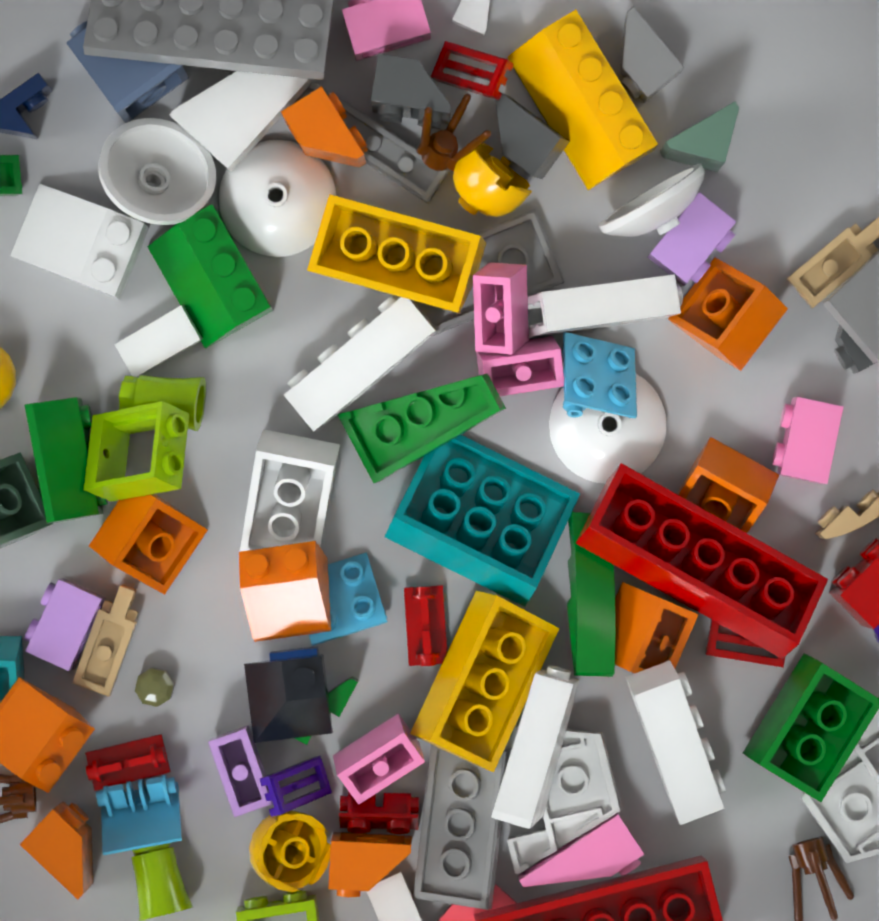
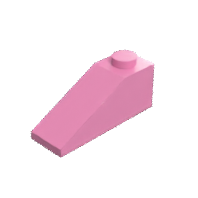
(593, 855)

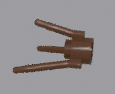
(441, 148)
(18, 797)
(812, 857)

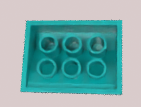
(483, 517)

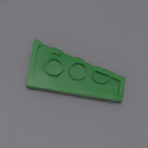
(414, 425)

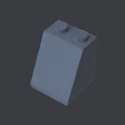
(127, 83)

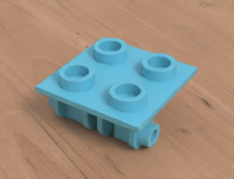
(598, 376)
(353, 599)
(140, 816)

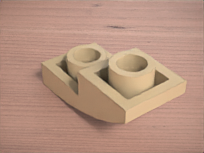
(845, 520)

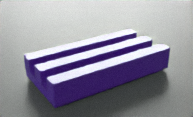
(276, 792)

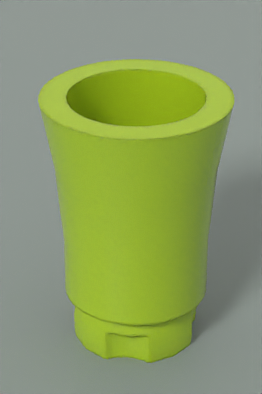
(183, 393)
(158, 882)

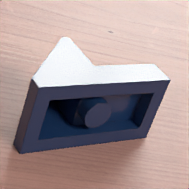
(27, 96)

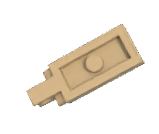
(835, 263)
(107, 643)

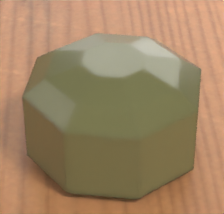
(154, 687)

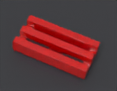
(496, 79)
(714, 636)

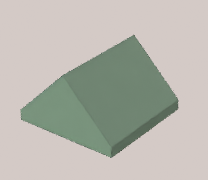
(705, 141)

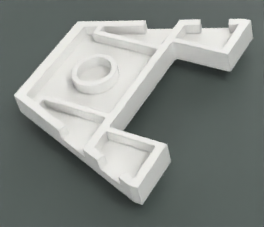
(578, 800)
(852, 804)

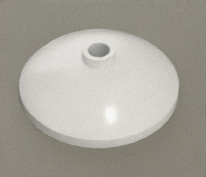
(158, 154)
(657, 206)
(280, 226)
(597, 453)

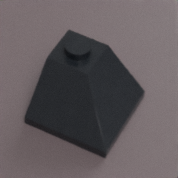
(288, 698)

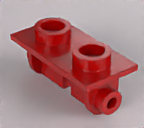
(425, 625)
(127, 762)
(393, 816)

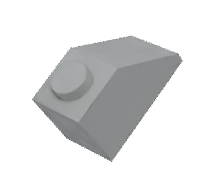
(645, 59)

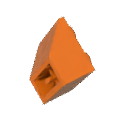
(320, 129)
(649, 629)

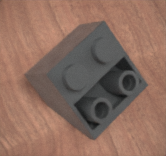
(405, 90)

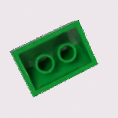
(209, 276)
(61, 455)
(812, 727)

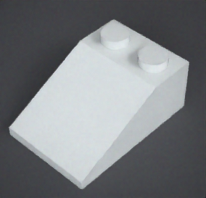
(80, 241)
(289, 491)

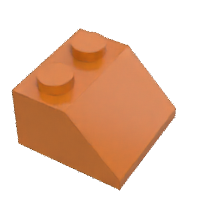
(729, 313)
(729, 485)
(148, 540)
(285, 590)
(39, 734)
(64, 847)
(364, 860)

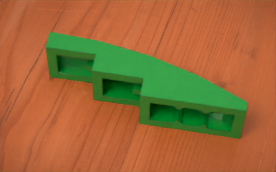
(590, 607)

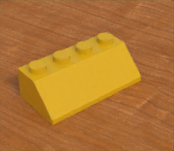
(582, 100)
(396, 254)
(484, 680)

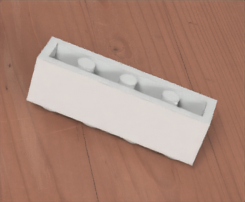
(360, 362)
(675, 741)

